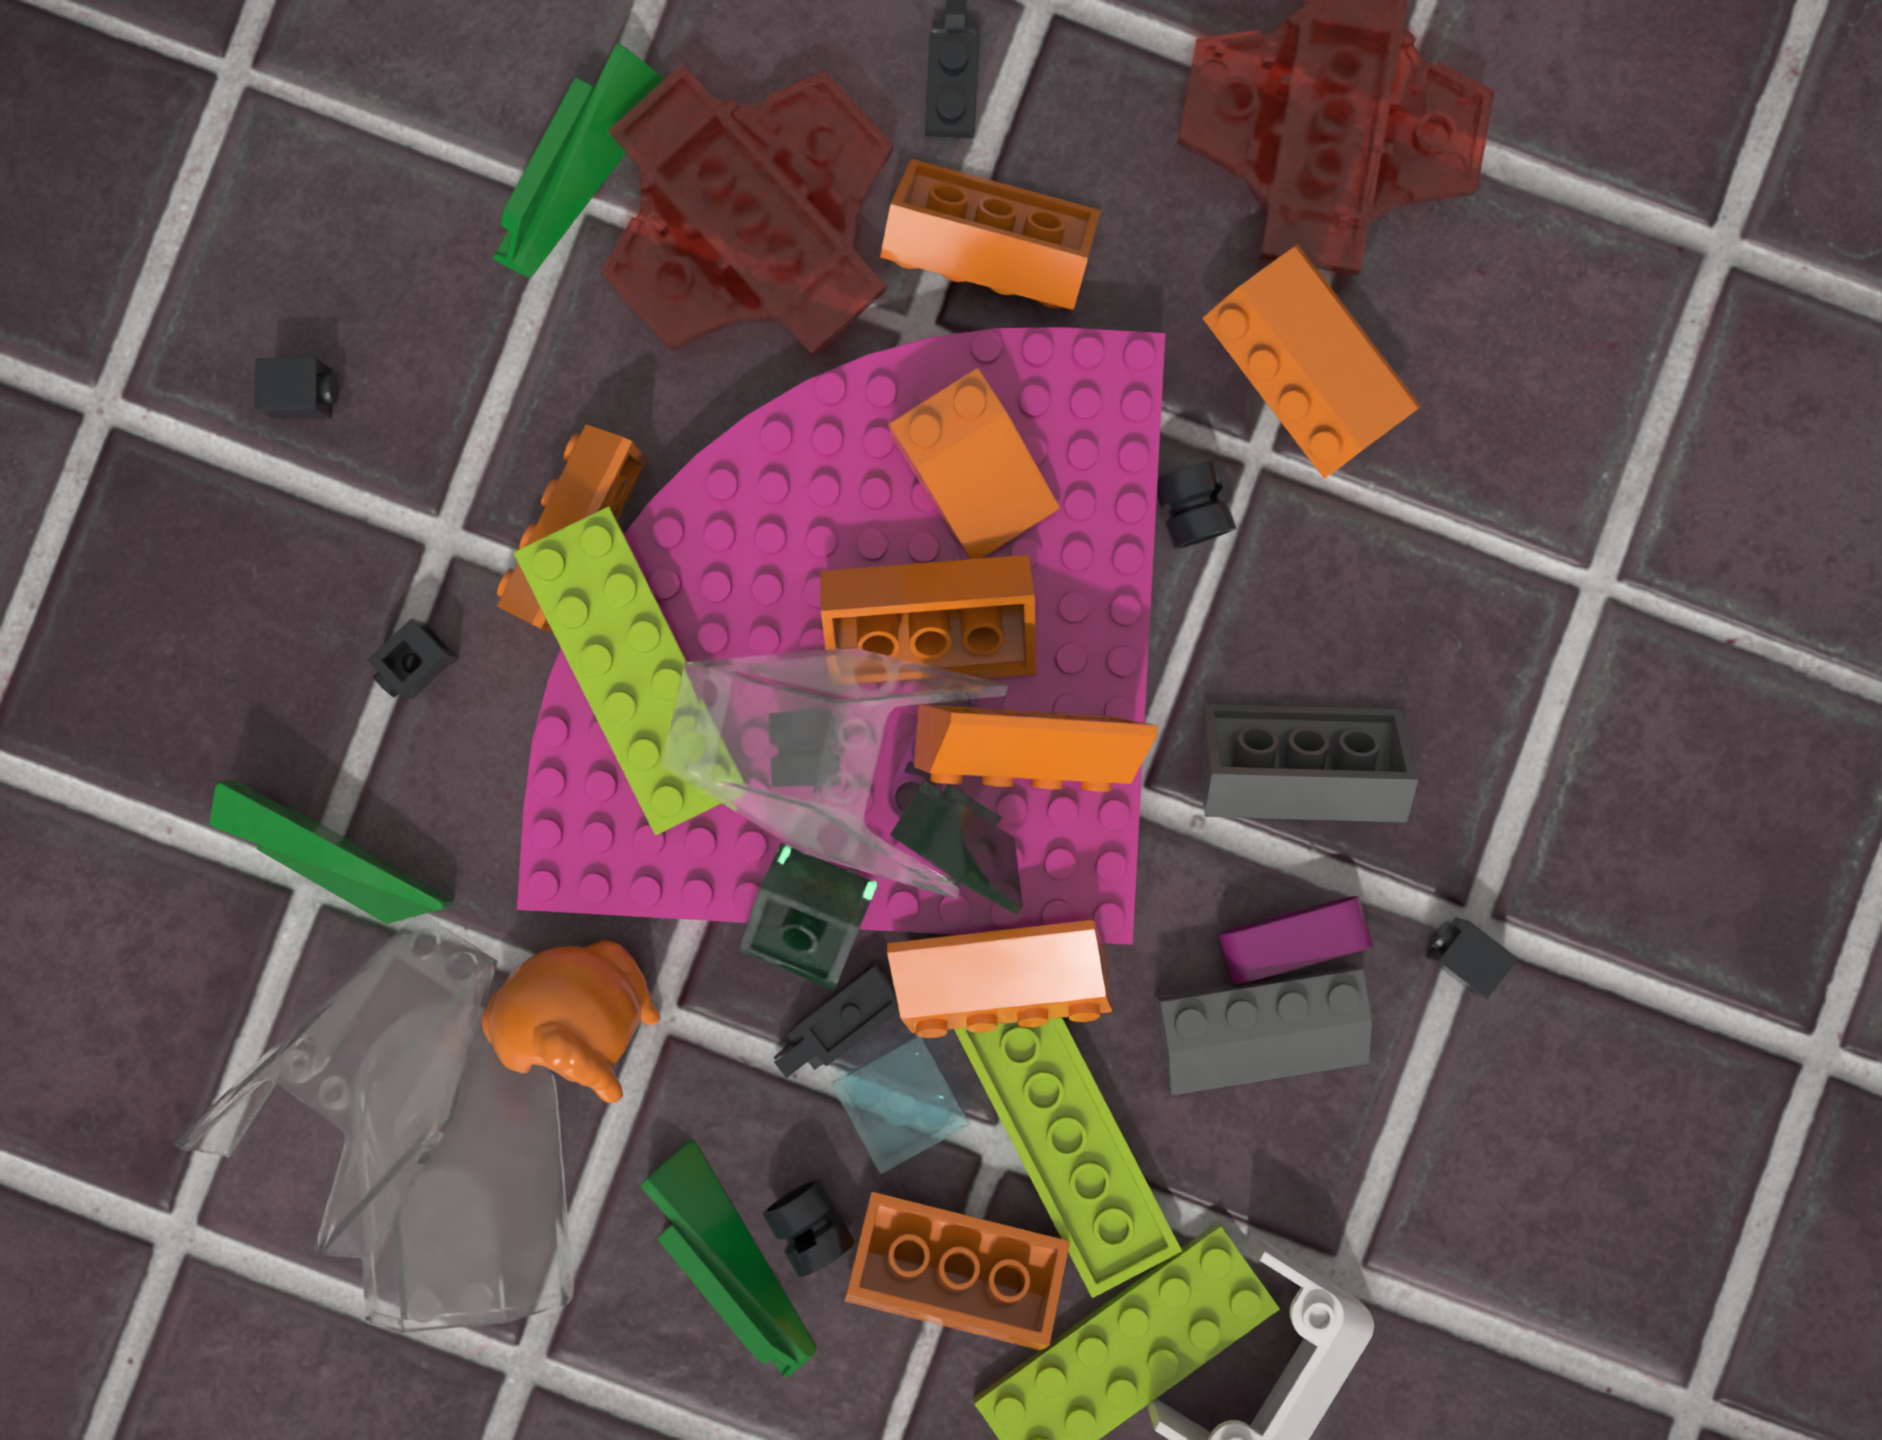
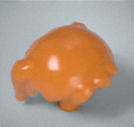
(571, 1014)

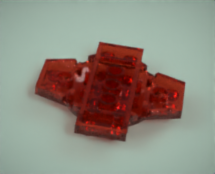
(1334, 124)
(747, 210)

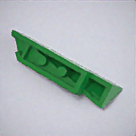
(571, 161)
(322, 855)
(724, 1260)

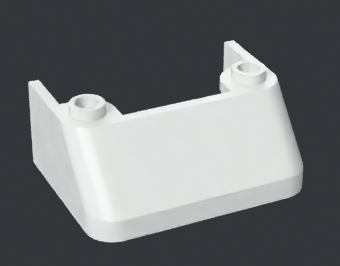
(1334, 1335)

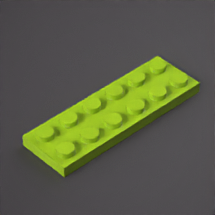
(617, 653)
(1072, 1150)
(1131, 1346)

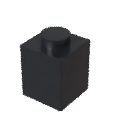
(294, 388)
(1470, 956)

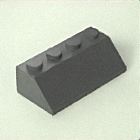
(1306, 763)
(1265, 1028)

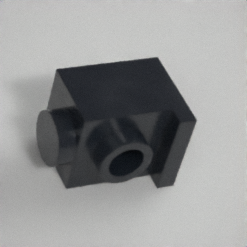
(392, 659)

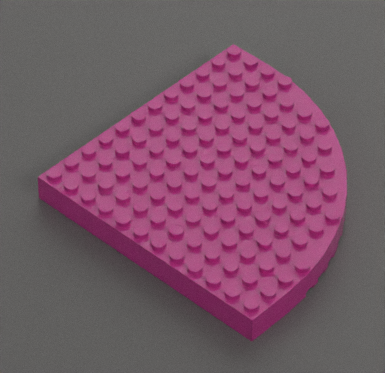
(825, 488)

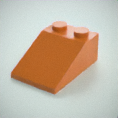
(974, 465)

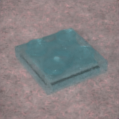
(900, 1103)

